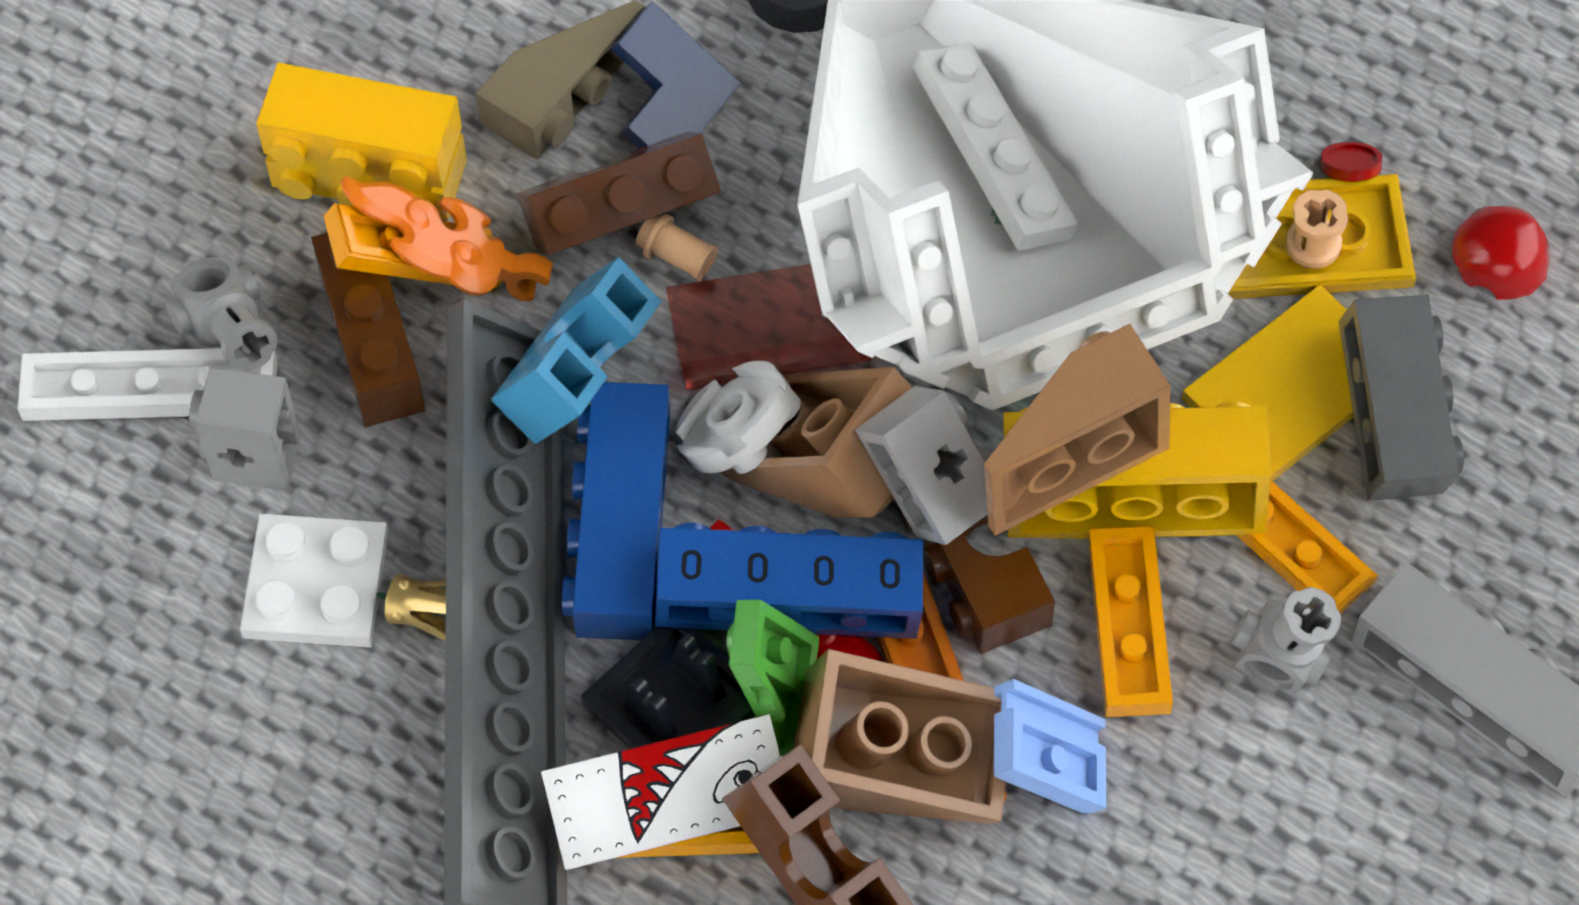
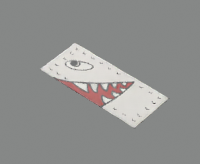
(654, 791)

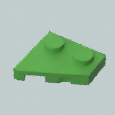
(770, 664)

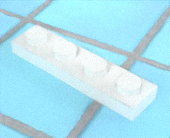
(995, 146)
(117, 382)

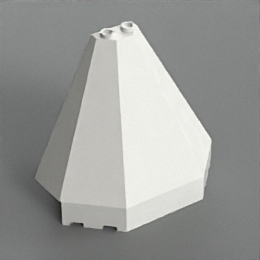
(1142, 120)

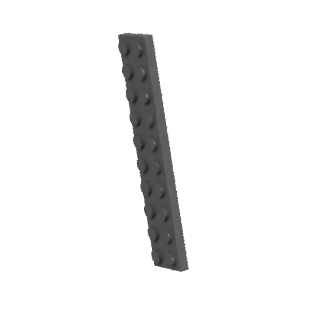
(500, 628)

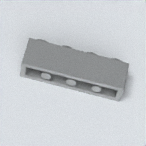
(1476, 673)

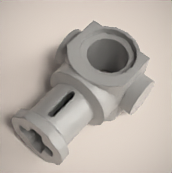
(219, 309)
(1288, 639)

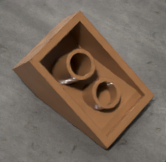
(1085, 426)
(818, 454)
(901, 739)

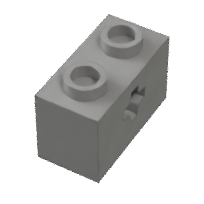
(246, 428)
(904, 448)

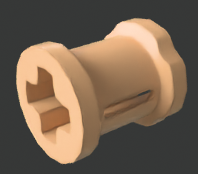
(1311, 221)

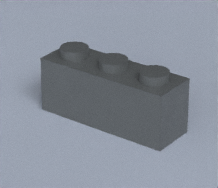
(1400, 397)

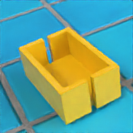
(341, 125)

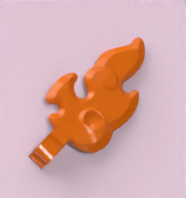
(459, 255)

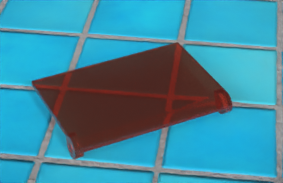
(754, 318)

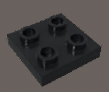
(667, 689)

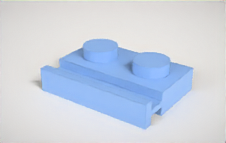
(1049, 747)

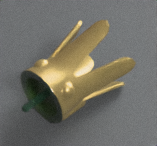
(411, 602)

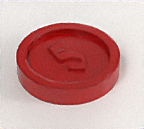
(1351, 161)

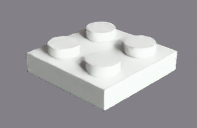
(314, 580)

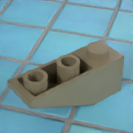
(549, 82)

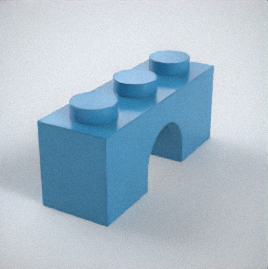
(564, 361)

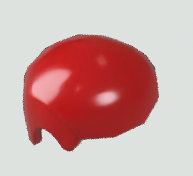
(1502, 251)

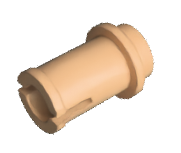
(676, 246)

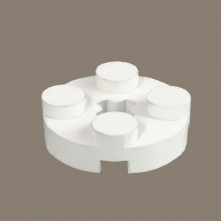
(736, 421)

